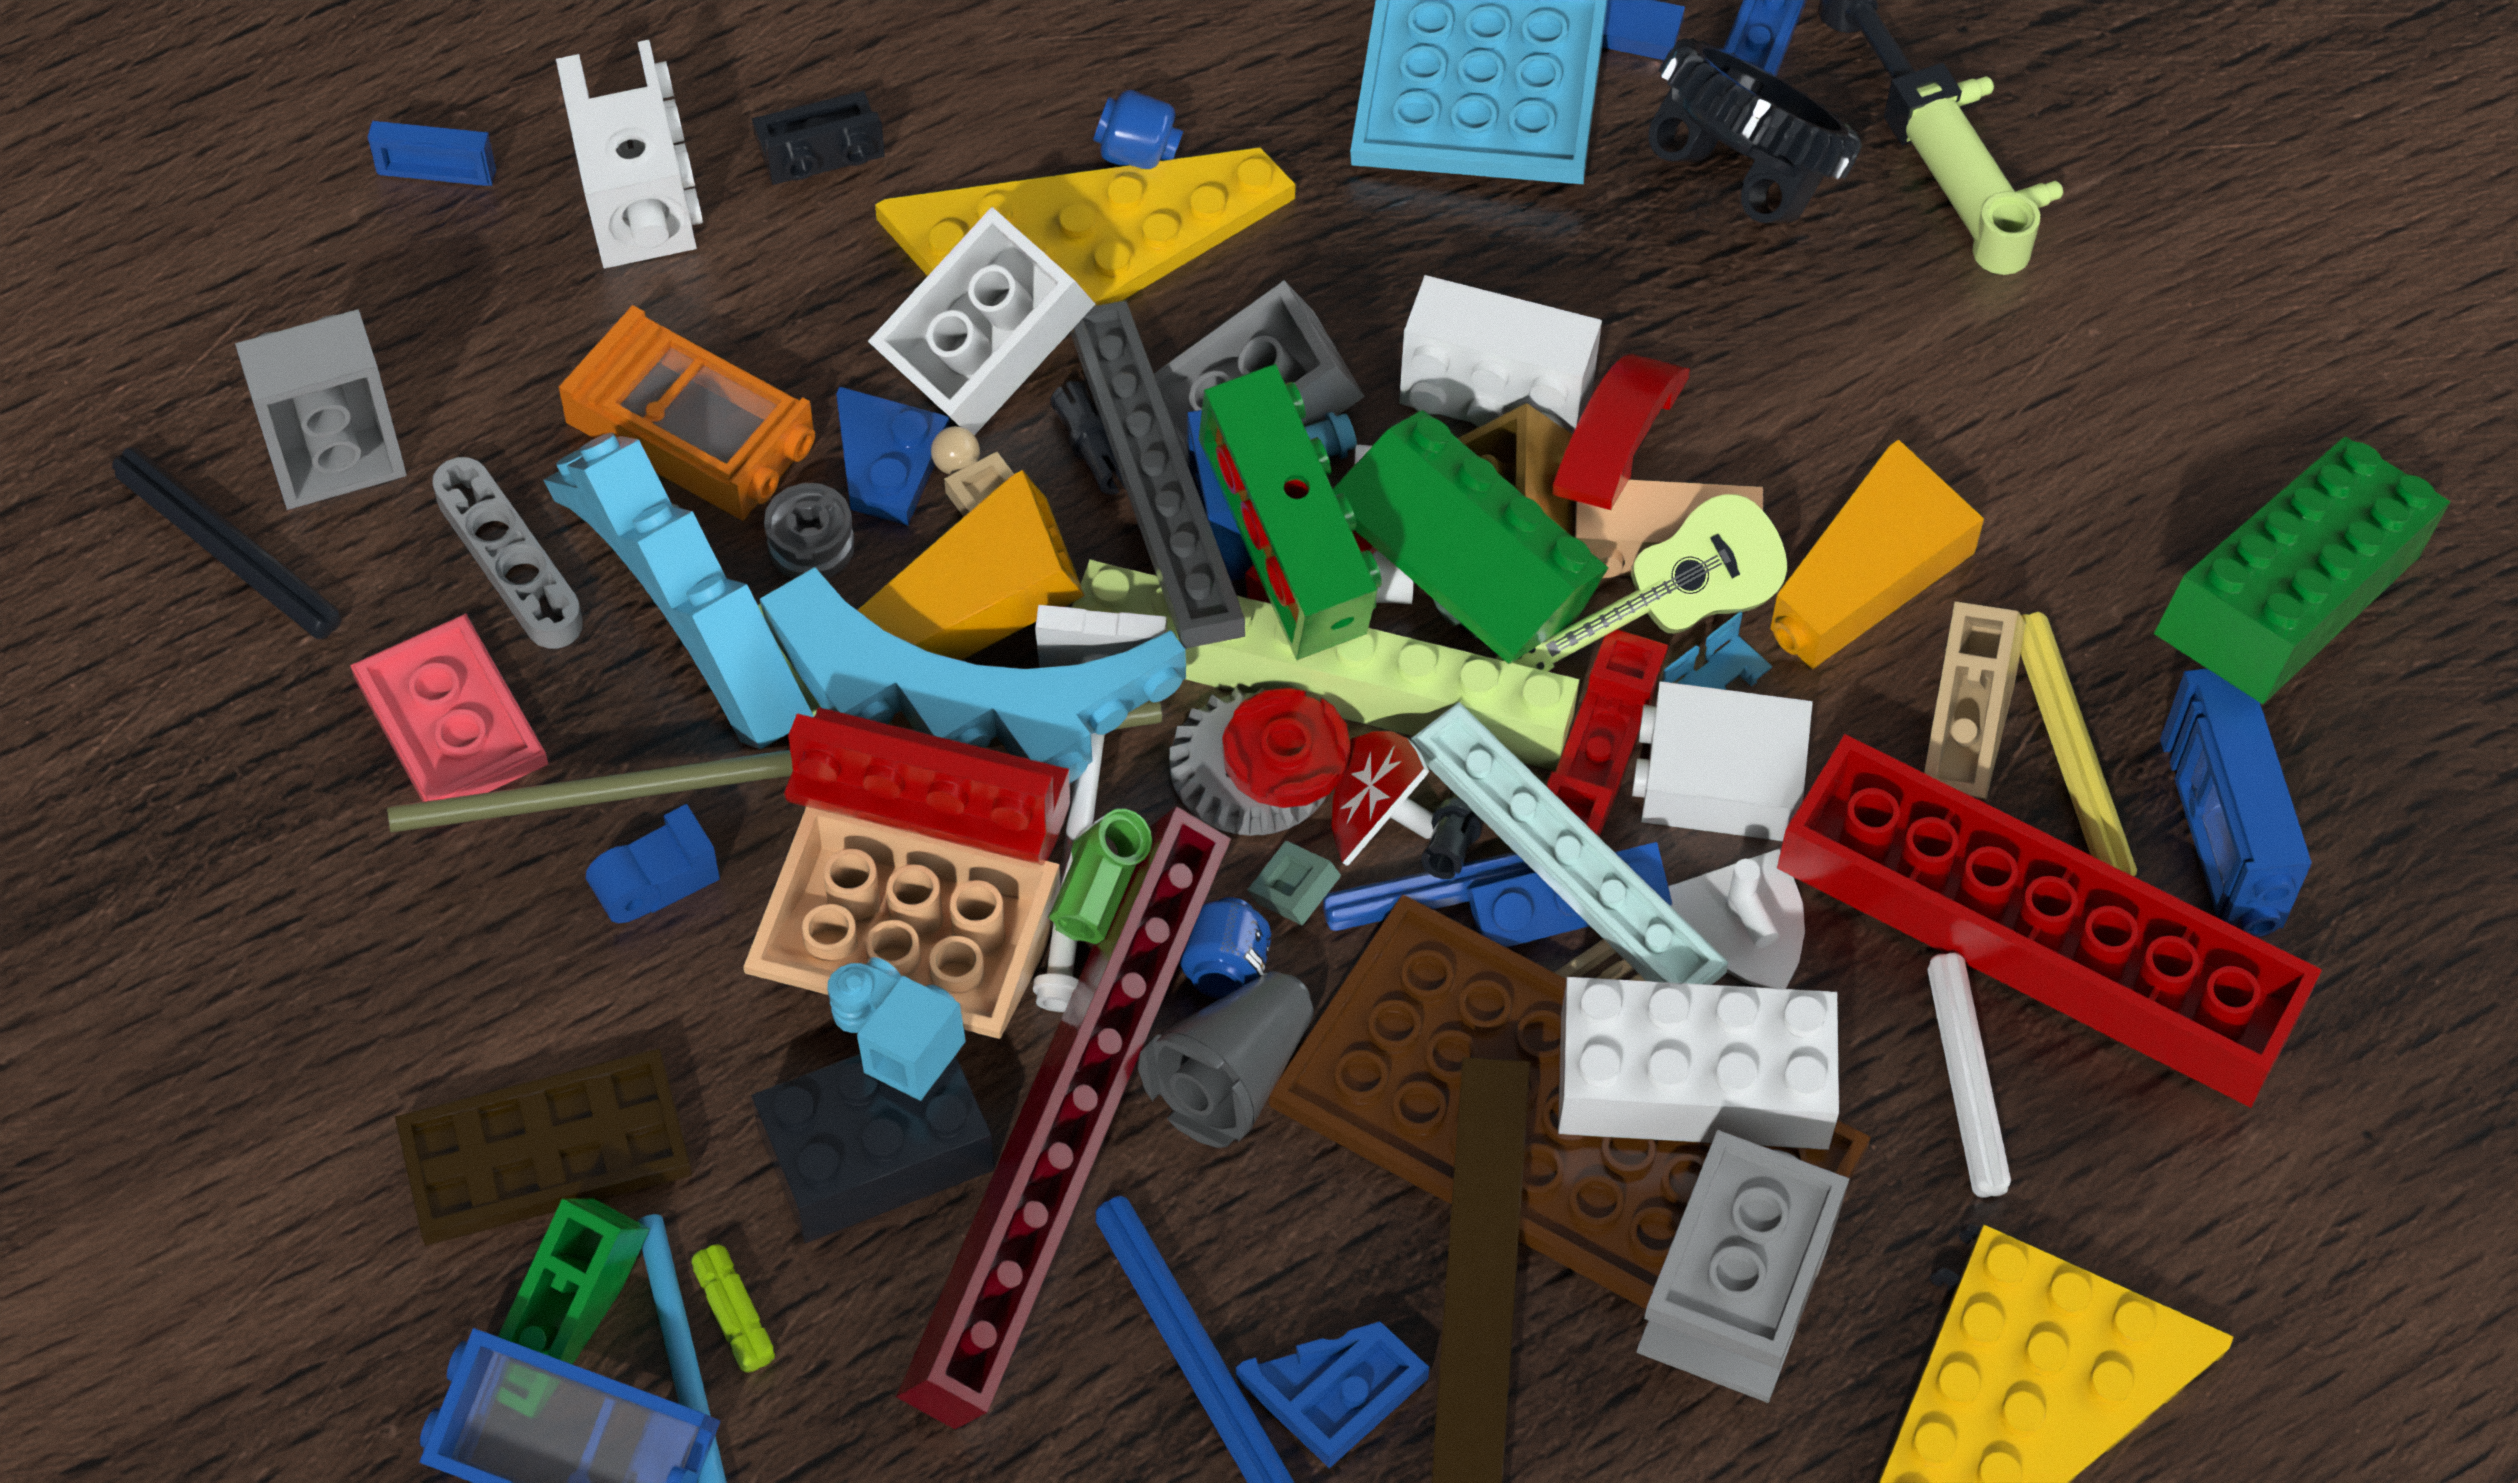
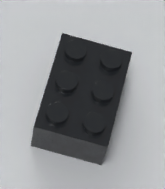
(865, 1148)

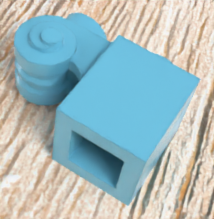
(902, 1027)

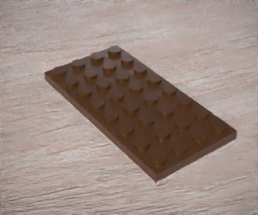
(1388, 1082)

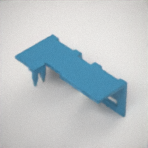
(1722, 667)

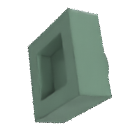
(1294, 882)

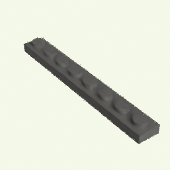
(1157, 478)

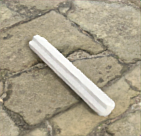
(1969, 1075)

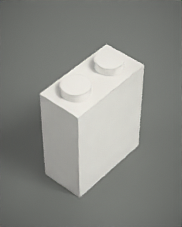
(1723, 760)

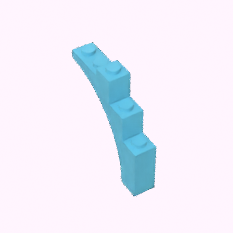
(665, 548)
(1032, 712)

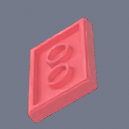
(449, 713)

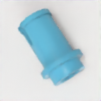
(1335, 434)

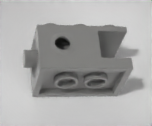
(1742, 1265)

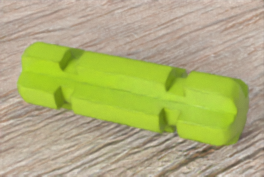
(733, 1308)

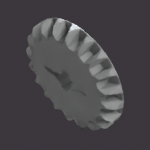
(1204, 785)

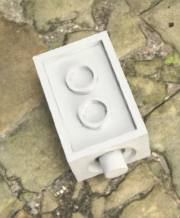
(638, 191)

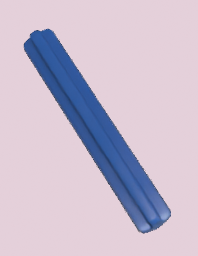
(1376, 900)

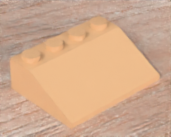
(913, 900)

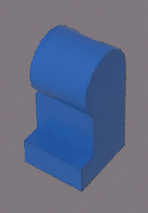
(654, 868)

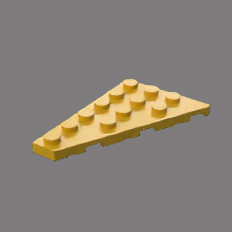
(1107, 225)
(2040, 1371)

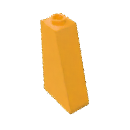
(1875, 556)
(981, 576)

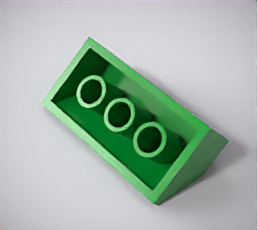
(1469, 537)

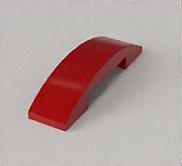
(1614, 426)
(1607, 726)

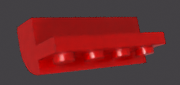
(927, 785)

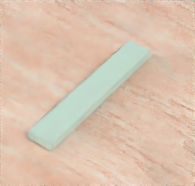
(1566, 852)

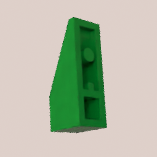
(573, 1278)

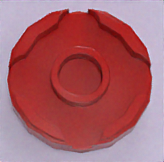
(1285, 748)

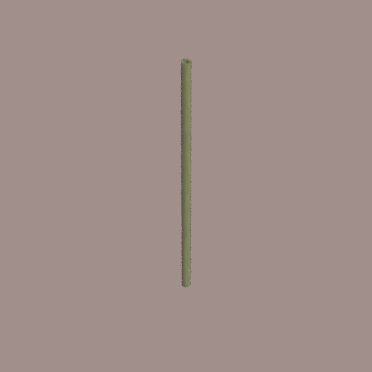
(629, 785)

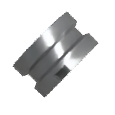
(809, 529)

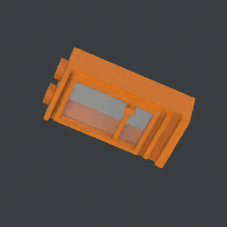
(690, 411)

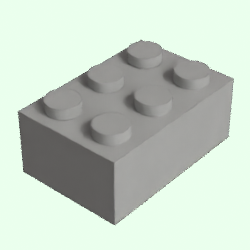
(322, 408)

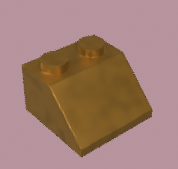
(1527, 454)

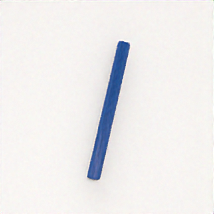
(1190, 1343)

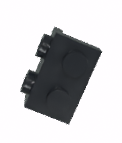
(819, 137)

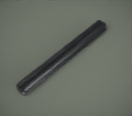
(226, 543)

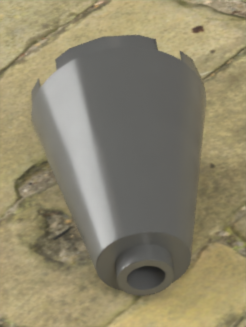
(1227, 1058)

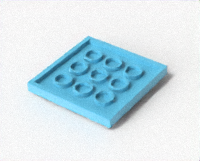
(1481, 87)

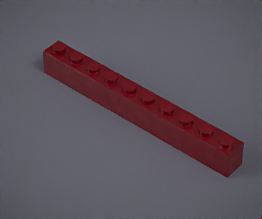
(1062, 1127)

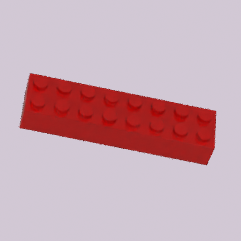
(2048, 919)

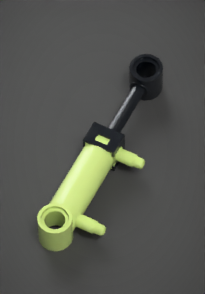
(1927, 112)

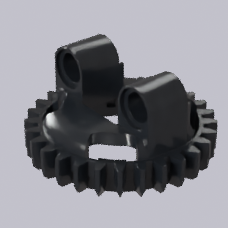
(1758, 117)

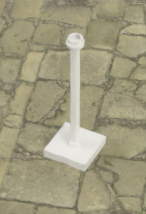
(1064, 639)

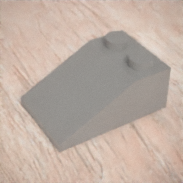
(1268, 332)

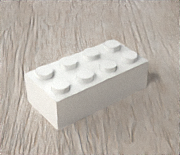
(1698, 1062)

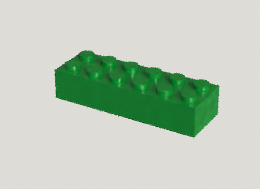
(2301, 568)

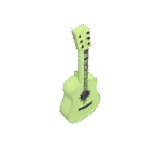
(1716, 563)

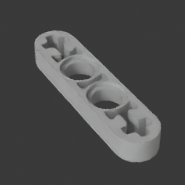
(512, 549)

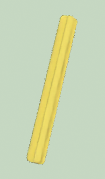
(2073, 745)

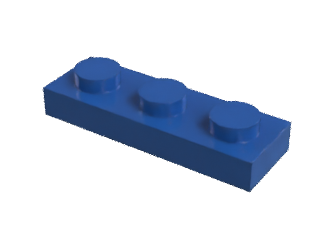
(1530, 909)

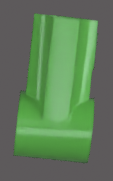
(1099, 876)

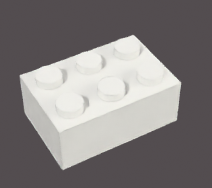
(982, 321)
(1490, 353)

